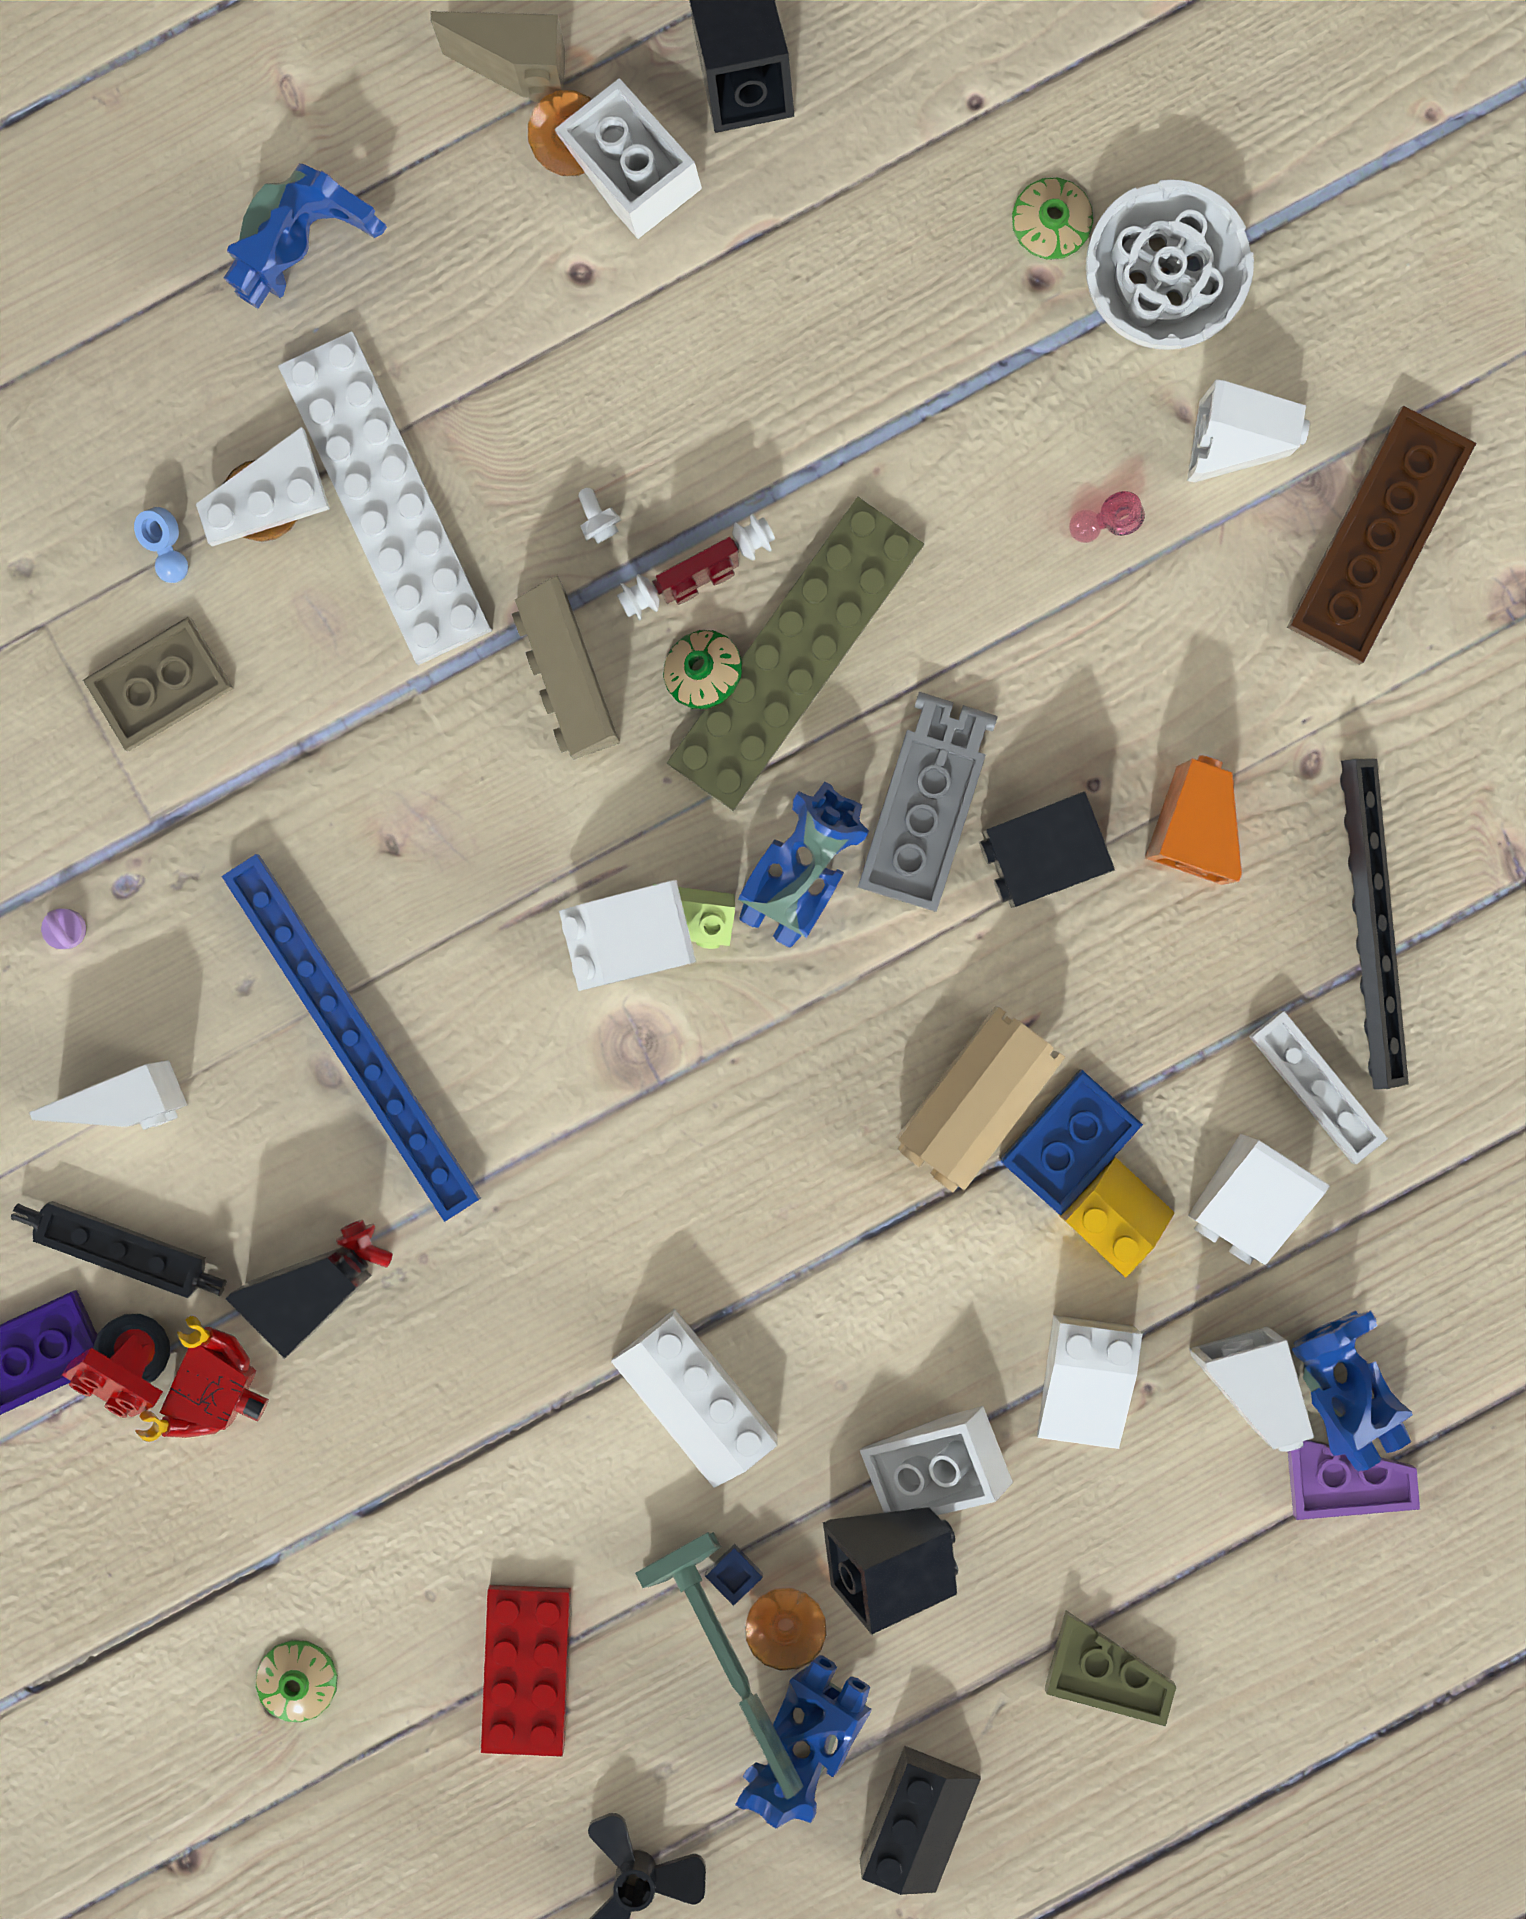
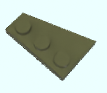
(1106, 1676)

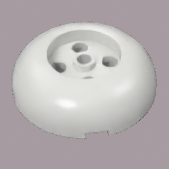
(1192, 224)

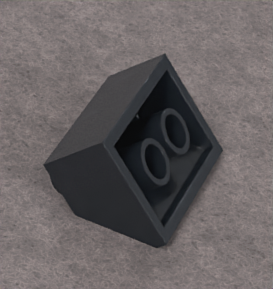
(917, 1824)

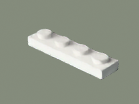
(1318, 1087)

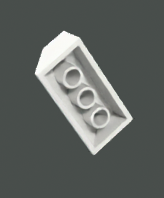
(696, 1400)

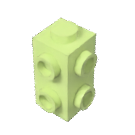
(708, 916)

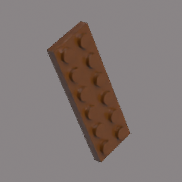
(1381, 535)

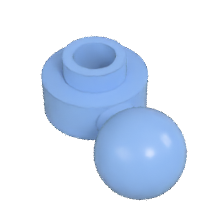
(170, 564)

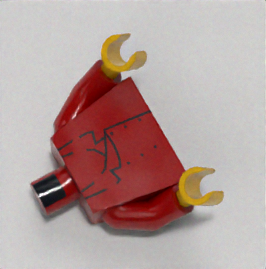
(207, 1387)

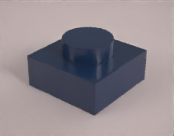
(734, 1574)

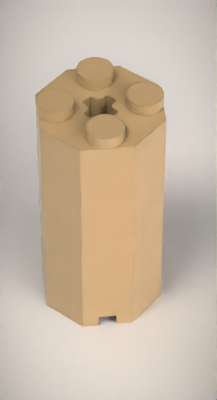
(978, 1100)

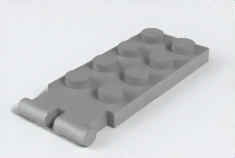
(926, 804)

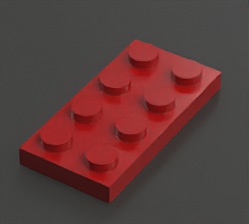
(525, 1670)

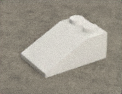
(630, 158)
(627, 935)
(135, 1097)
(1088, 1381)
(939, 1465)

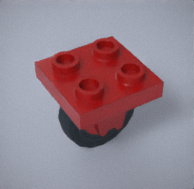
(122, 1365)

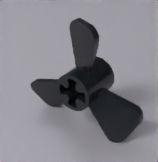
(678, 1879)

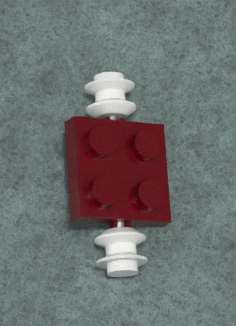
(709, 565)

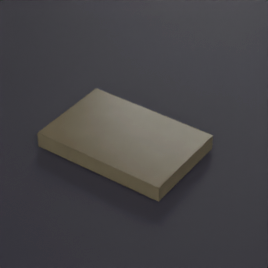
(158, 684)

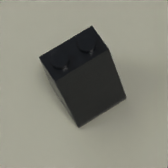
(742, 62)
(1046, 850)
(299, 1298)
(891, 1564)

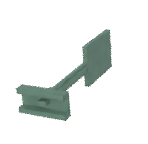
(682, 1568)

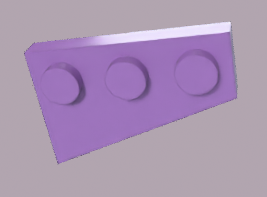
(1333, 1488)

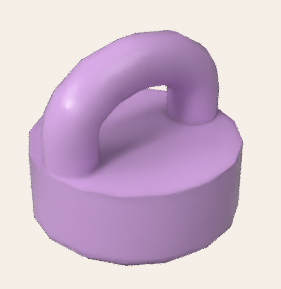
(63, 928)

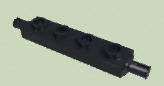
(119, 1249)

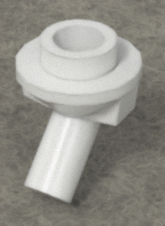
(599, 524)

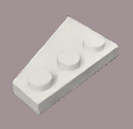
(266, 493)

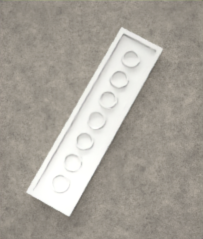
(384, 498)

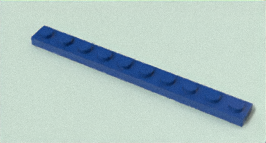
(351, 1037)

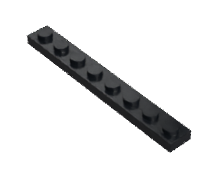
(1374, 923)

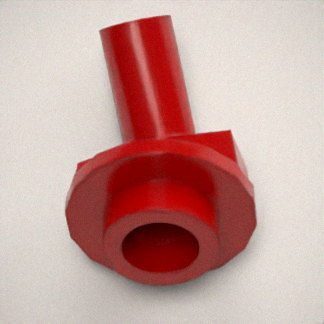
(357, 1238)

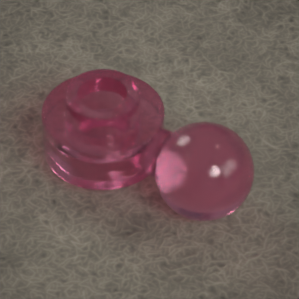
(1087, 525)

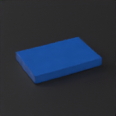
(1070, 1142)

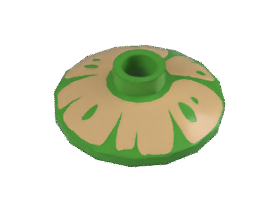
(1048, 236)
(307, 1666)

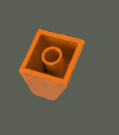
(1199, 823)

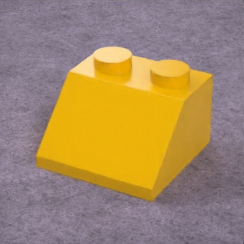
(1119, 1217)

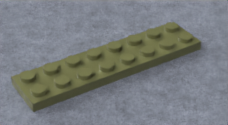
(797, 653)

